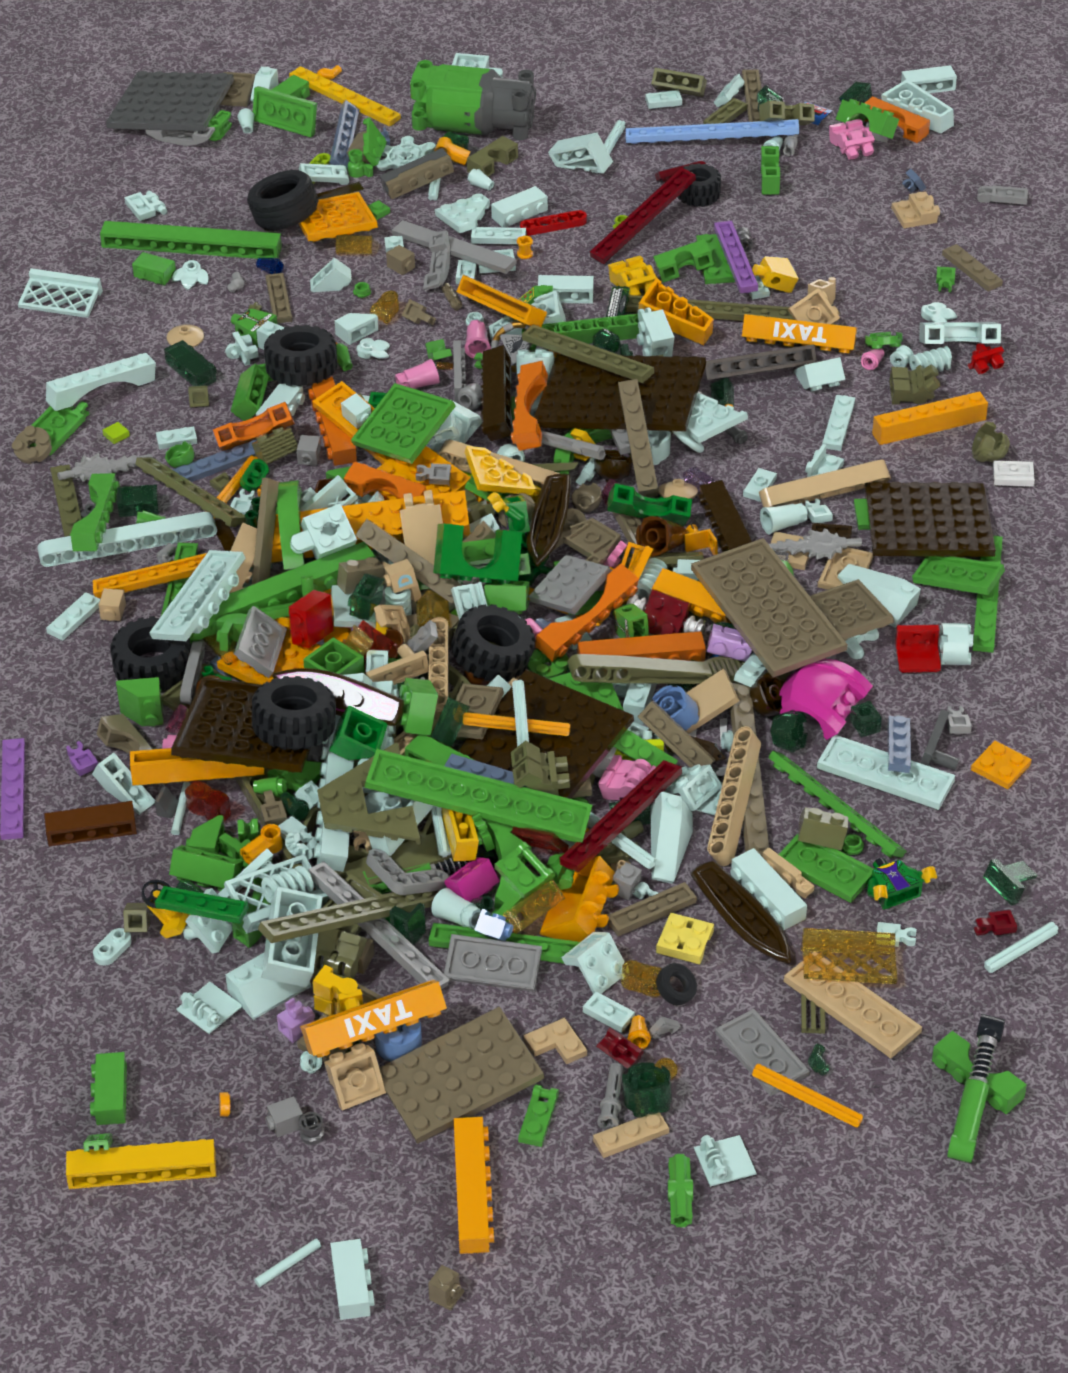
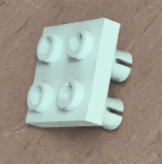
(210, 931)

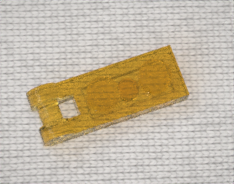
(534, 905)

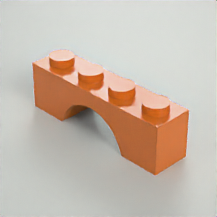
(913, 125)
(242, 432)
(365, 479)

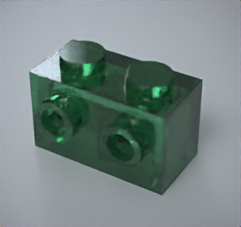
(136, 499)
(366, 597)

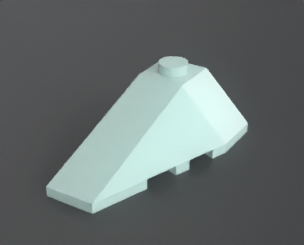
(548, 302)
(893, 592)
(669, 835)

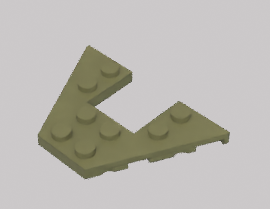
(345, 807)

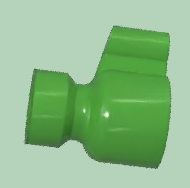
(356, 165)

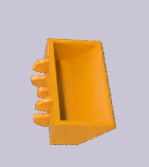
(581, 909)

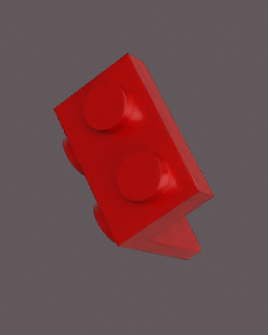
(917, 648)

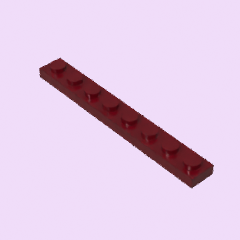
(642, 215)
(620, 816)

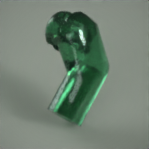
(816, 1061)

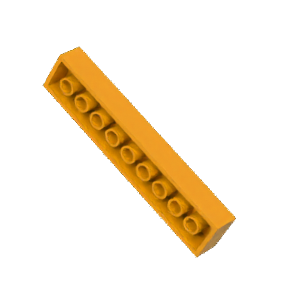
(387, 516)

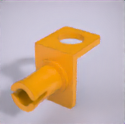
(700, 539)

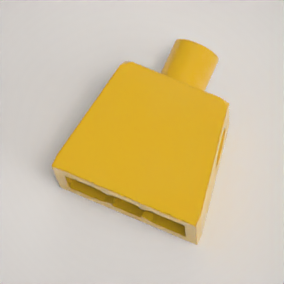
(776, 273)

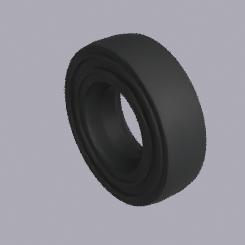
(668, 992)

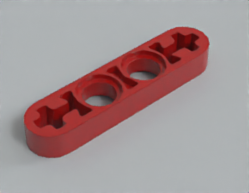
(572, 219)

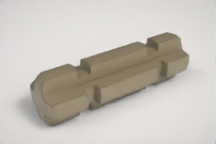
(451, 296)

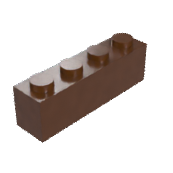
(90, 823)

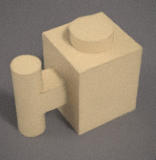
(828, 287)

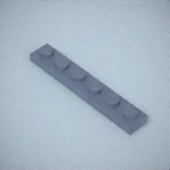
(344, 134)
(217, 462)

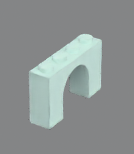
(960, 331)

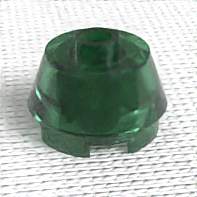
(788, 731)

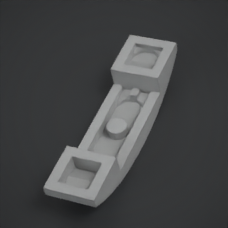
(182, 137)
(440, 260)

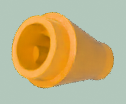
(639, 1032)

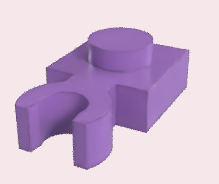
(81, 760)

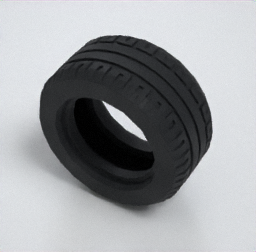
(282, 200)

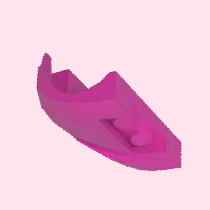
(824, 692)

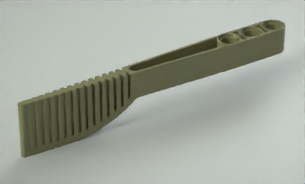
(650, 670)

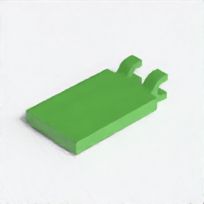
(61, 423)

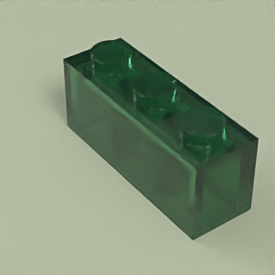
(190, 364)

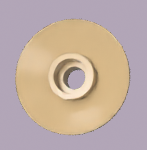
(189, 333)
(678, 488)

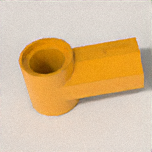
(456, 153)
(269, 839)

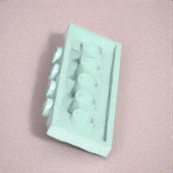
(199, 596)

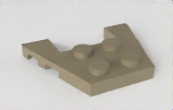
(591, 540)

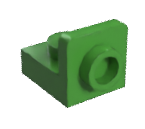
(437, 350)

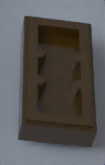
(841, 530)

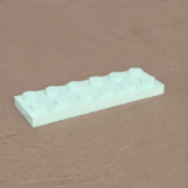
(870, 767)

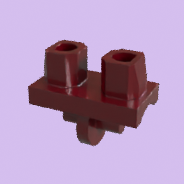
(620, 1048)

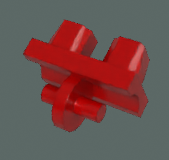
(983, 356)

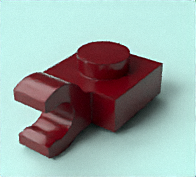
(999, 922)

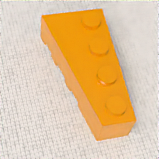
(682, 317)

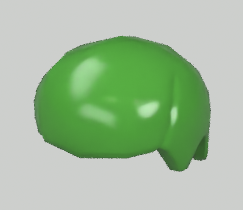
(180, 455)

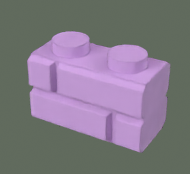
(728, 643)

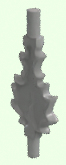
(99, 465)
(817, 544)

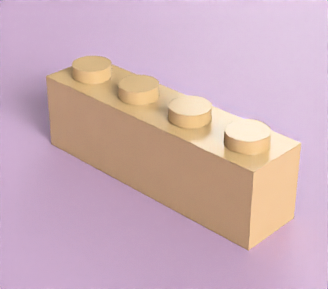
(245, 543)

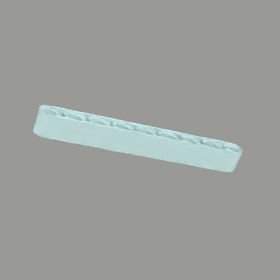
(131, 538)

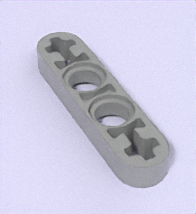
(192, 672)

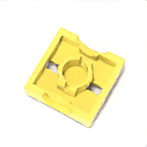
(684, 942)

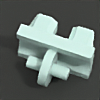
(242, 348)

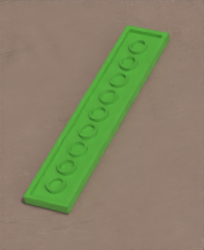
(478, 794)

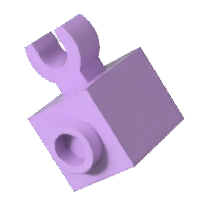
(294, 1017)

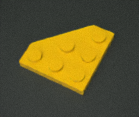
(496, 474)

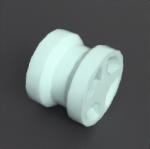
(901, 356)

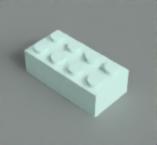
(294, 958)

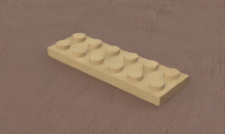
(857, 1009)

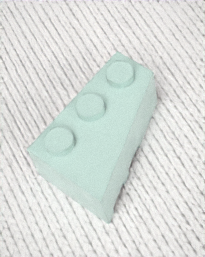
(581, 152)

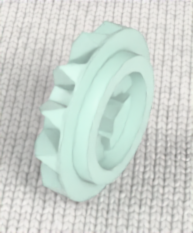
(297, 849)

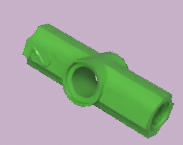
(680, 1190)

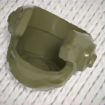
(989, 444)

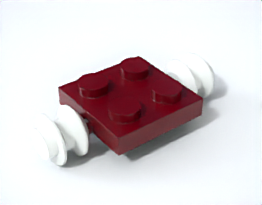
(667, 614)

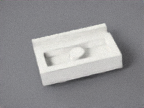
(1013, 473)

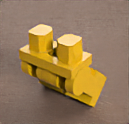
(633, 274)
(335, 993)

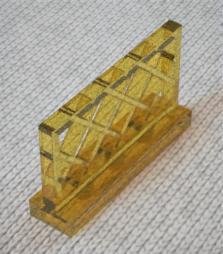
(849, 944)

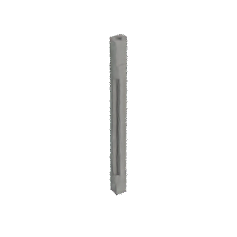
(573, 445)

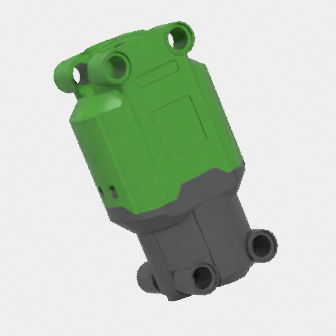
(471, 100)

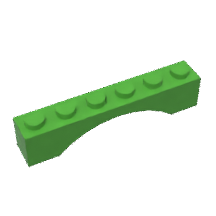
(89, 531)

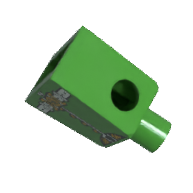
(250, 322)
(630, 621)

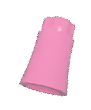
(476, 338)
(419, 376)

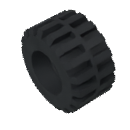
(705, 187)

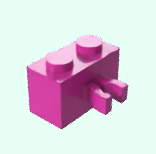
(473, 879)

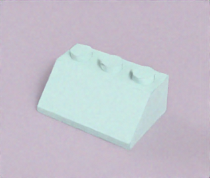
(257, 993)

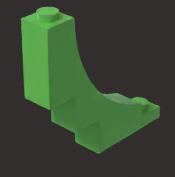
(504, 844)

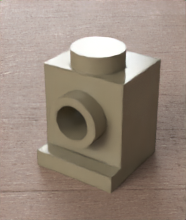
(445, 1287)

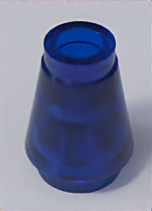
(270, 265)

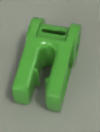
(221, 124)
(248, 830)

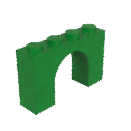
(450, 559)

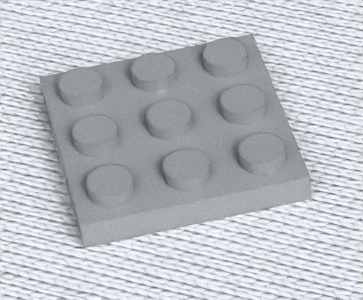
(570, 584)

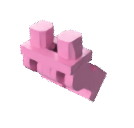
(851, 138)
(622, 777)

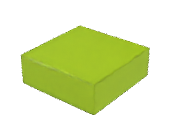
(116, 432)

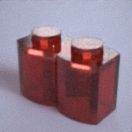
(207, 801)

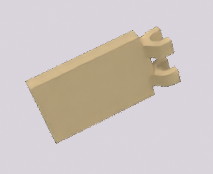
(420, 525)

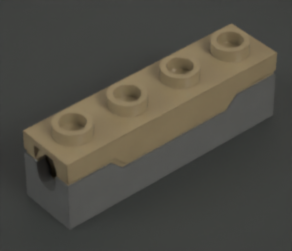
(417, 173)

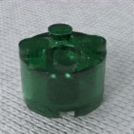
(647, 1089)

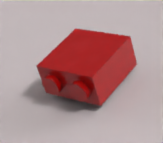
(311, 619)

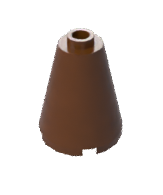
(660, 535)

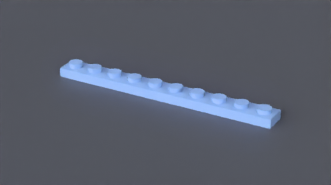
(712, 131)

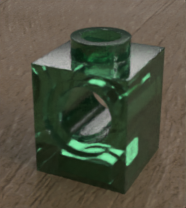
(865, 719)

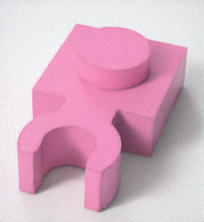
(613, 560)

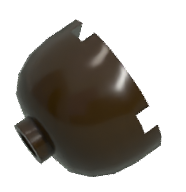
(613, 465)
(766, 695)

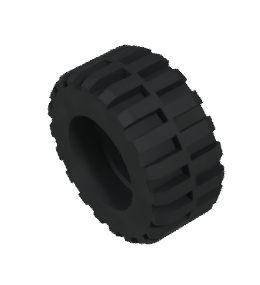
(300, 355)
(497, 626)
(135, 641)
(293, 712)

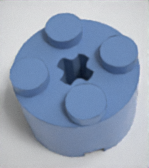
(678, 705)
(399, 1042)

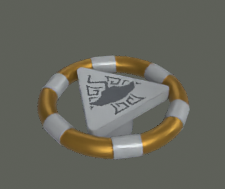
(512, 342)

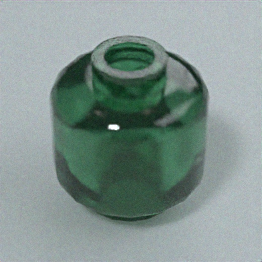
(607, 340)

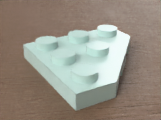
(464, 212)

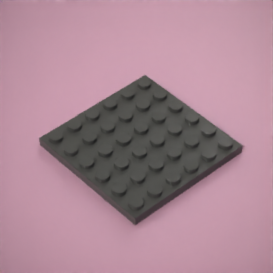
(170, 101)

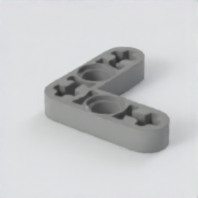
(402, 882)

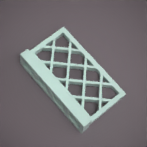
(64, 283)
(253, 919)

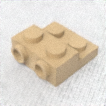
(917, 210)
(815, 308)
(355, 1076)

